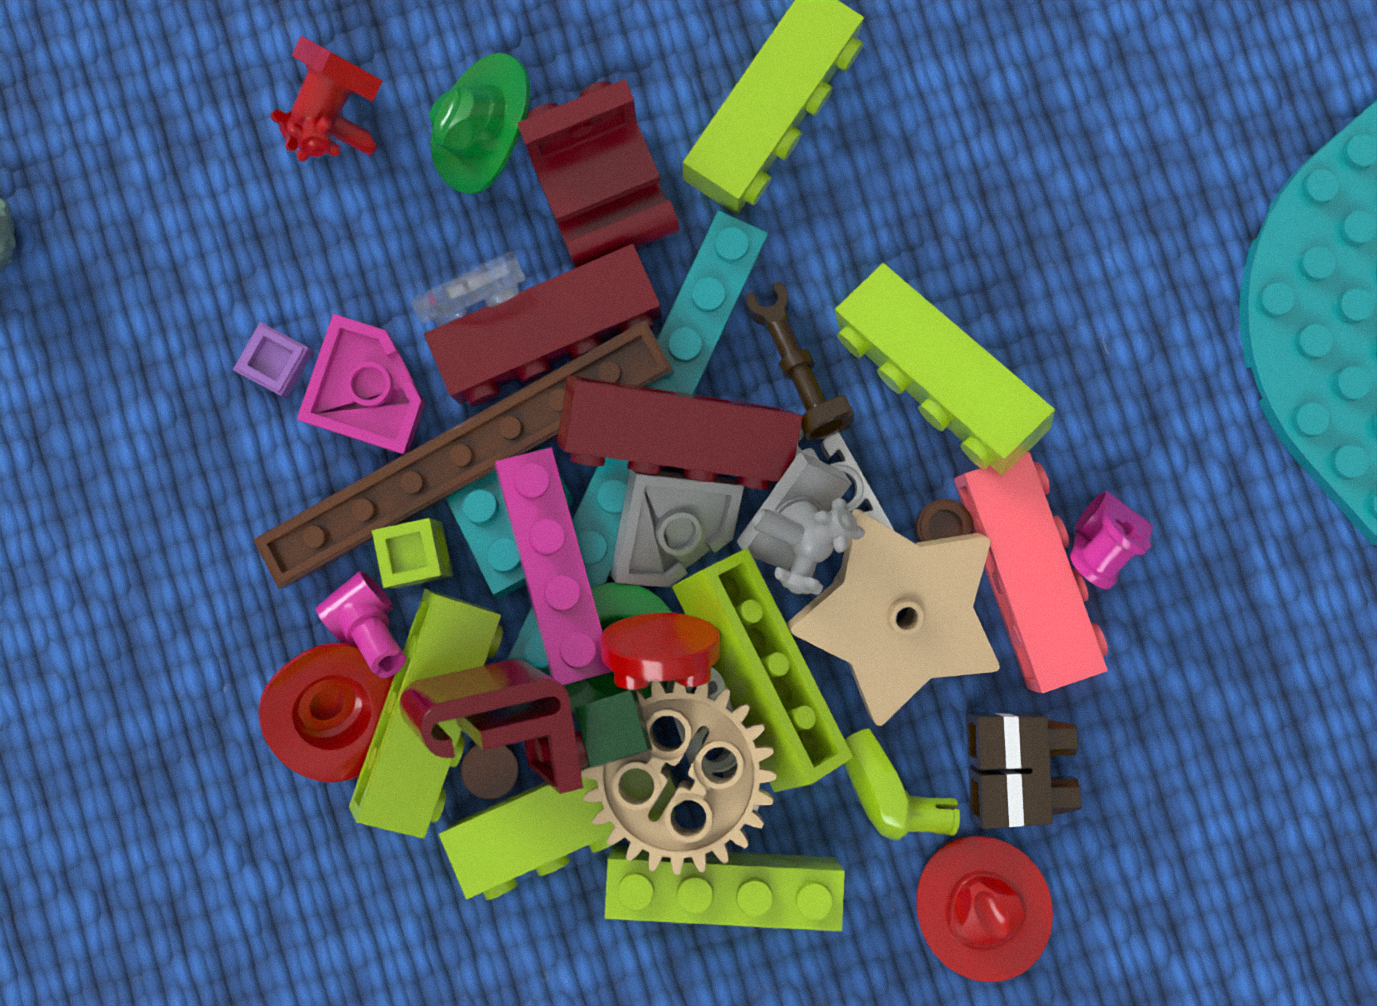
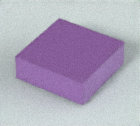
(273, 360)

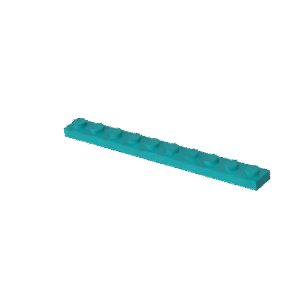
(688, 344)

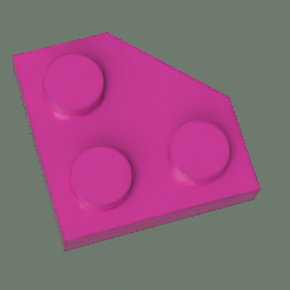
(363, 388)

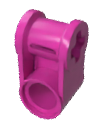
(1107, 539)

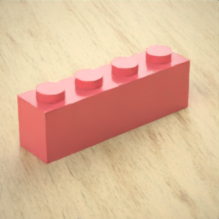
(1032, 576)

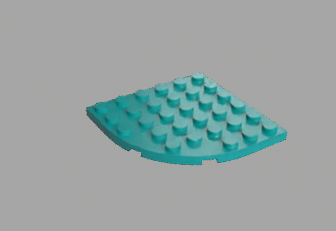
(1314, 318)

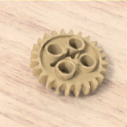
(725, 800)

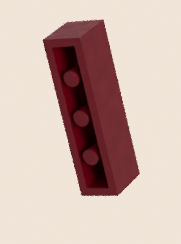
(543, 326)
(677, 431)

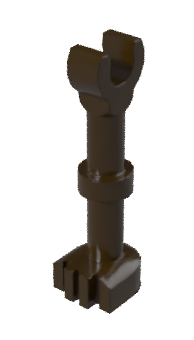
(821, 415)

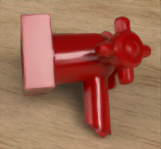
(320, 102)

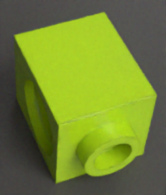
(412, 553)

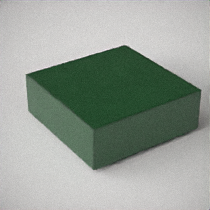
(613, 728)

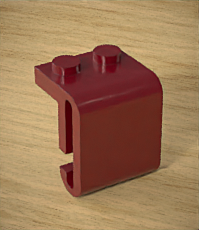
(598, 172)
(498, 708)

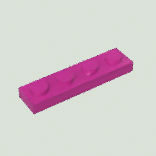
(552, 565)

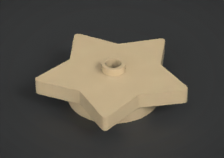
(934, 637)

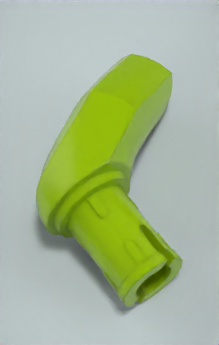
(884, 796)

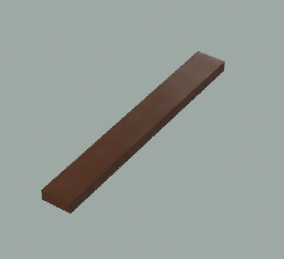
(450, 460)

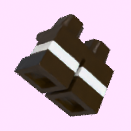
(1018, 795)

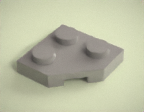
(671, 525)

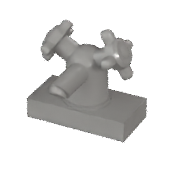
(802, 523)

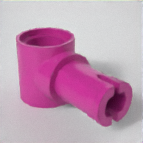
(359, 618)

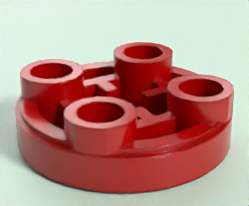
(660, 650)

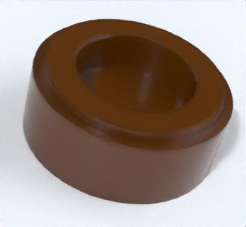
(943, 520)
(490, 771)

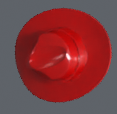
(323, 712)
(984, 908)

